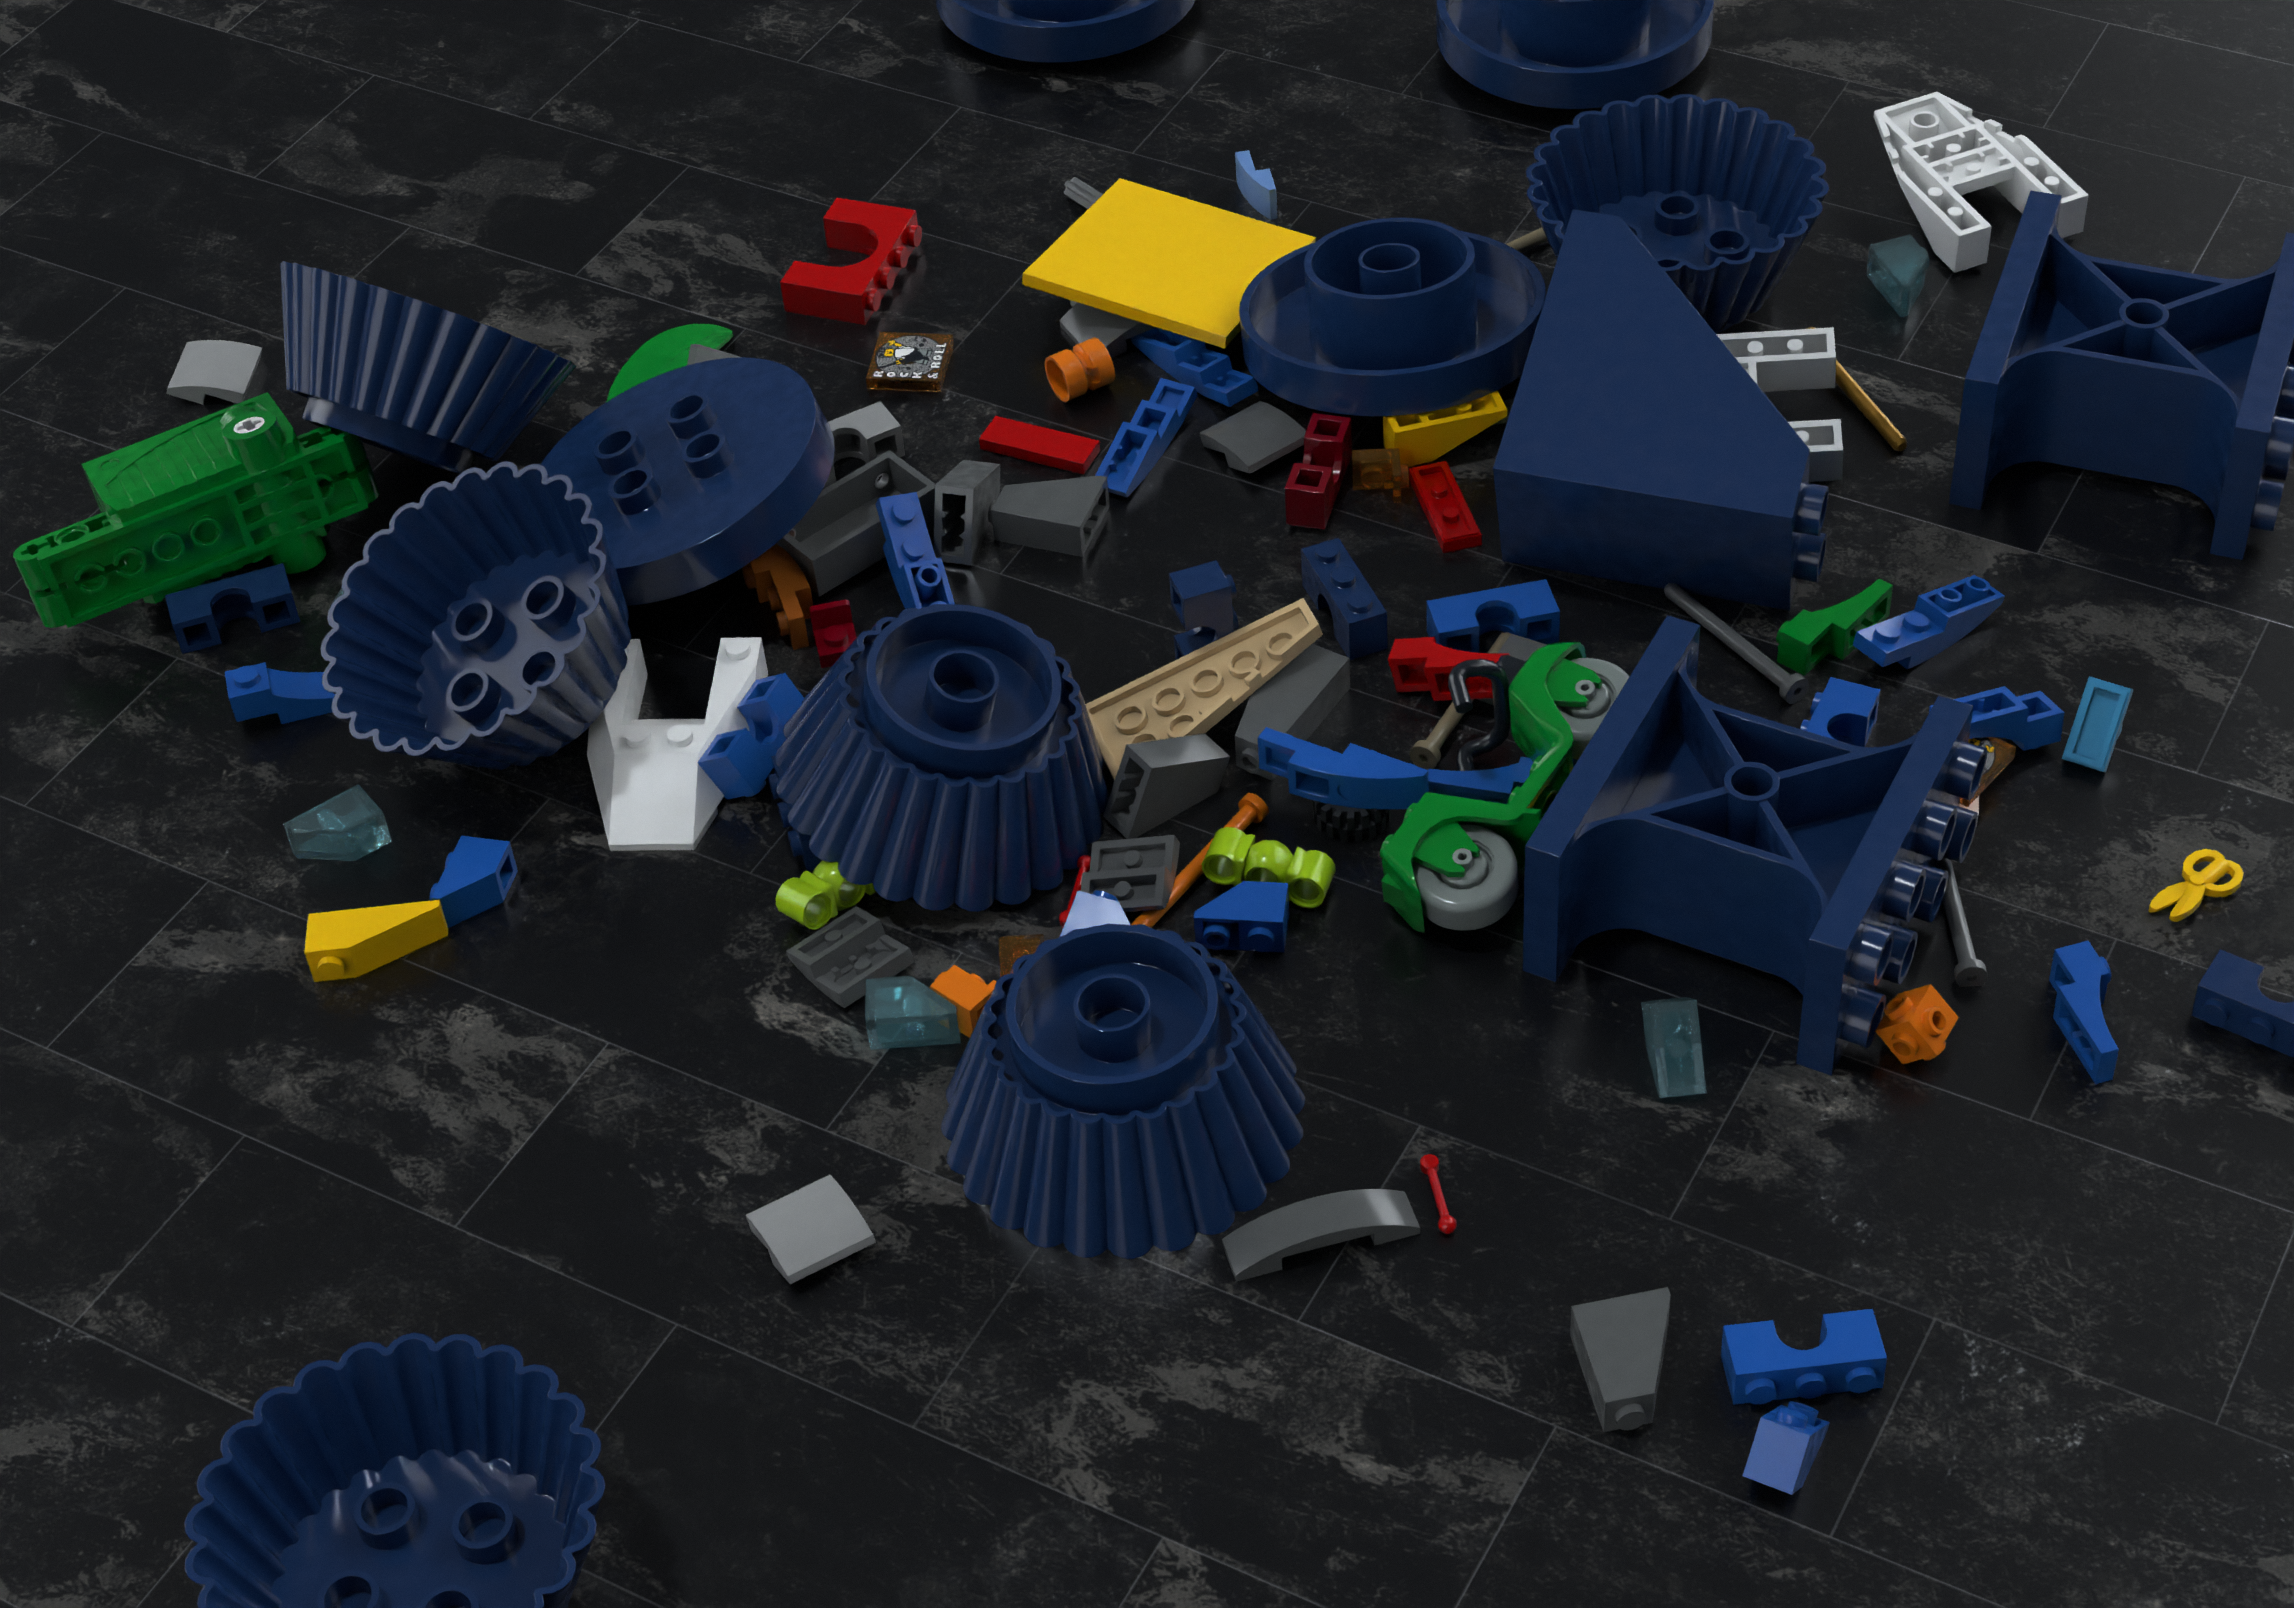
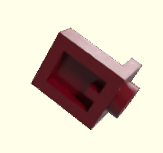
(832, 630)

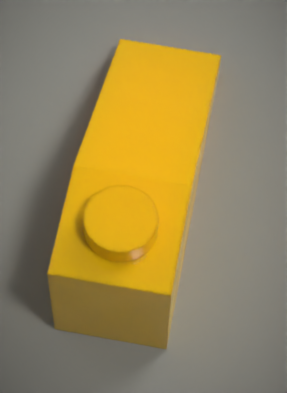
(1434, 433)
(364, 939)

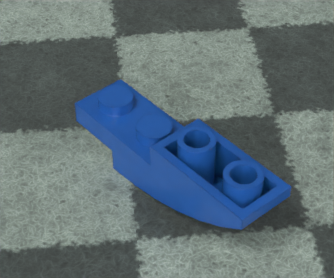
(910, 554)
(1933, 625)
(1348, 779)

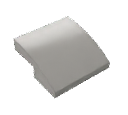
(214, 369)
(810, 1229)

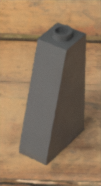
(1292, 702)

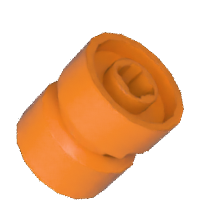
(1082, 368)

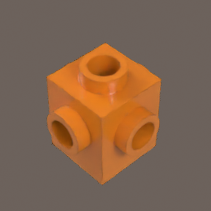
(1917, 1024)

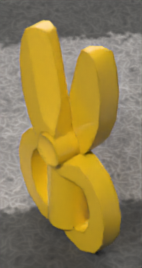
(2197, 884)

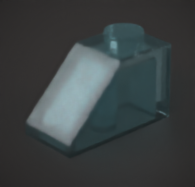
(1898, 271)
(339, 828)
(908, 1014)
(1674, 1046)

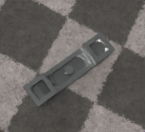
(1317, 1223)

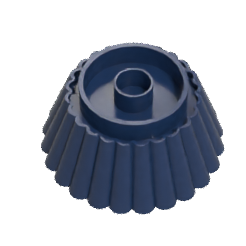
(1700, 185)
(409, 370)
(480, 622)
(946, 761)
(1121, 1095)
(401, 1486)

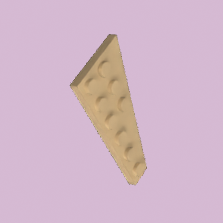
(1201, 686)

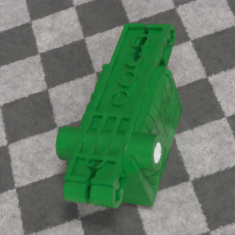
(196, 509)

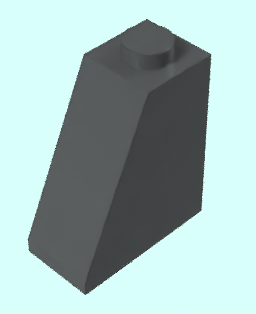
(962, 510)
(1051, 513)
(1162, 781)
(1622, 1354)

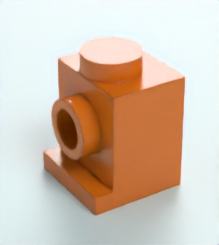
(966, 992)

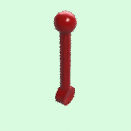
(1084, 866)
(1430, 1165)

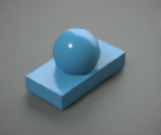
(2097, 724)

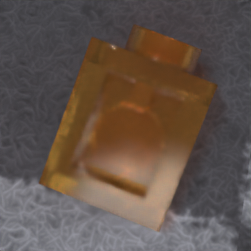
(1379, 471)
(1014, 947)

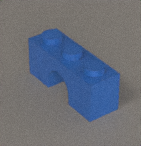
(1517, 609)
(1844, 712)
(742, 758)
(1766, 1369)

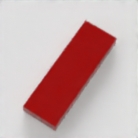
(1039, 445)
(1445, 507)

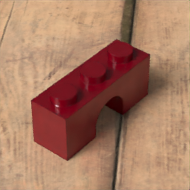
(1316, 482)

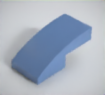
(1256, 185)

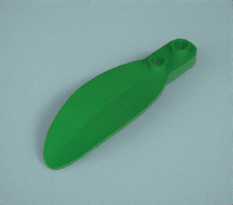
(667, 352)

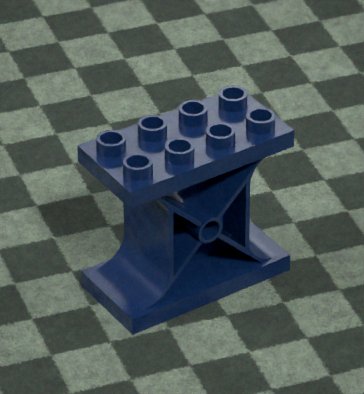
(2134, 377)
(1753, 843)

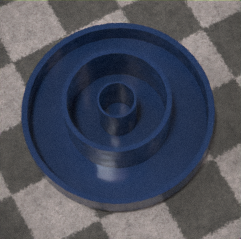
(1060, 28)
(1573, 49)
(1391, 319)
(698, 471)

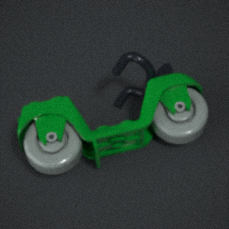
(1463, 855)

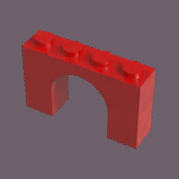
(854, 290)

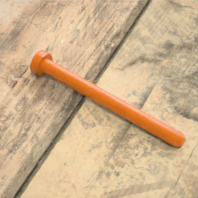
(1251, 809)

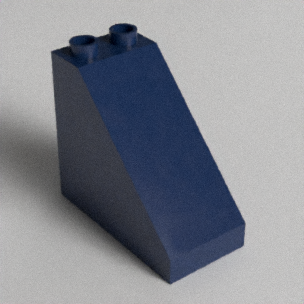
(1648, 442)

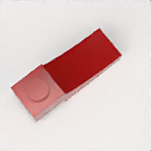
(1425, 666)

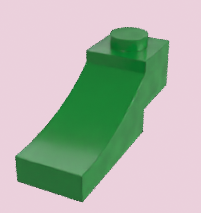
(1831, 630)

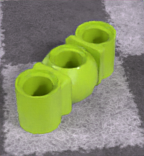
(1237, 859)
(819, 895)

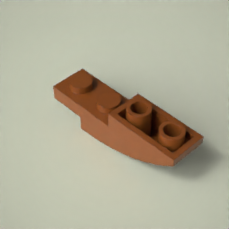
(784, 585)

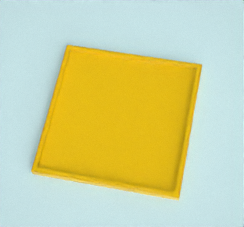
(1162, 261)

